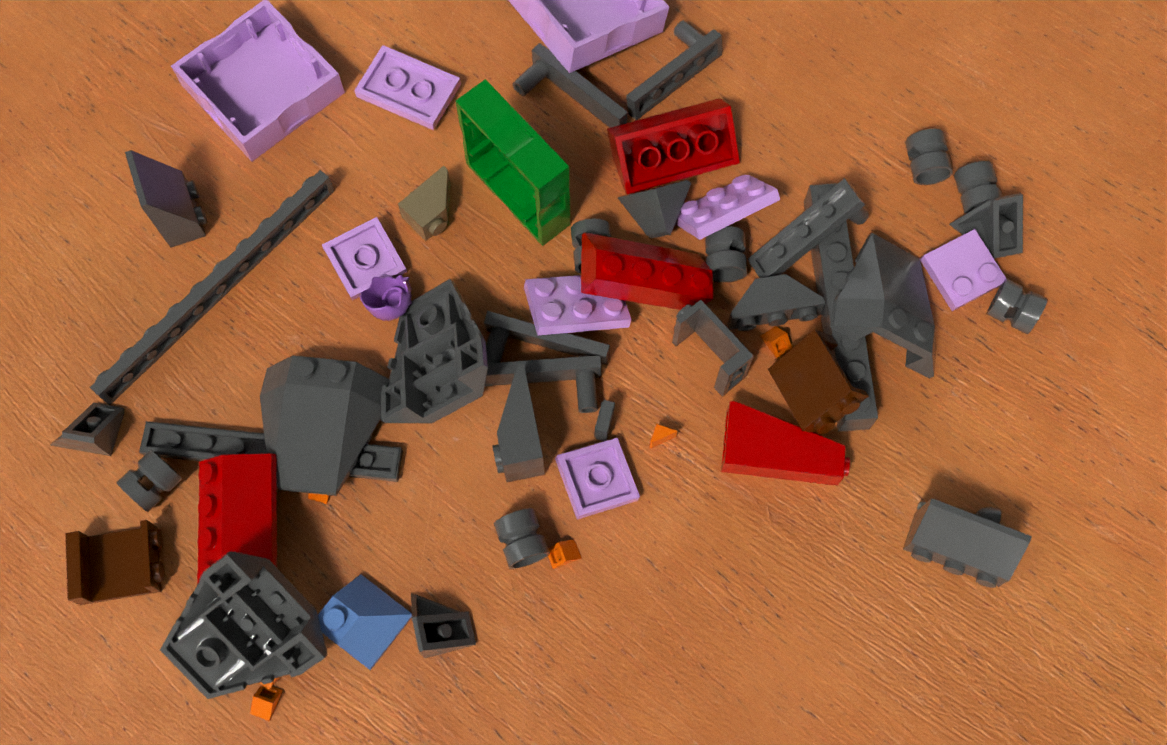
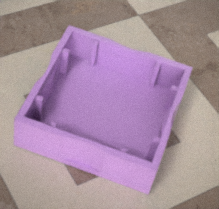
(591, 29)
(258, 79)

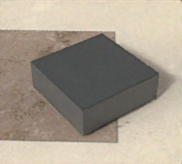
(604, 420)

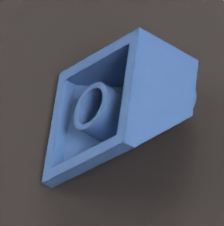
(363, 620)

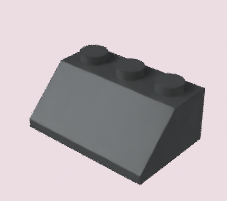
(965, 543)

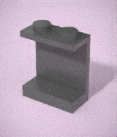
(719, 339)

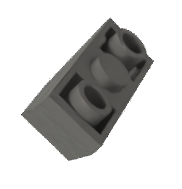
(774, 302)

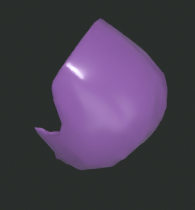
(387, 297)

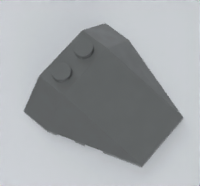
(890, 299)
(436, 361)
(318, 420)
(244, 628)

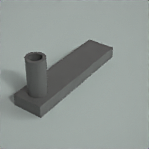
(699, 55)
(572, 83)
(809, 229)
(503, 327)
(581, 369)

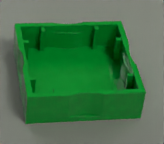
(515, 162)

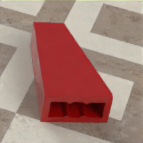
(777, 449)

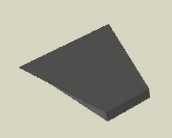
(657, 208)
(997, 223)
(93, 430)
(440, 627)

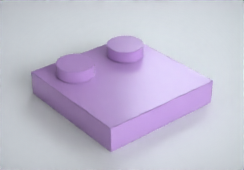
(363, 255)
(963, 270)
(597, 478)

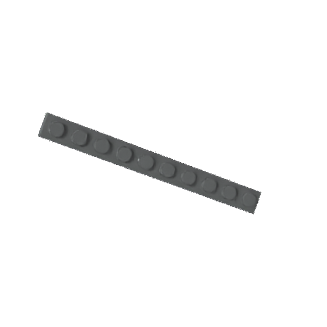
(212, 289)

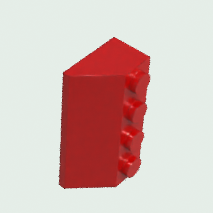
(674, 145)
(643, 273)
(237, 507)

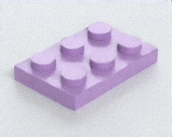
(408, 87)
(726, 206)
(562, 308)

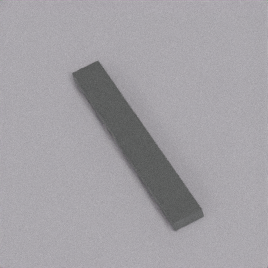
(205, 443)

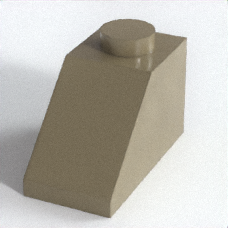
(428, 205)

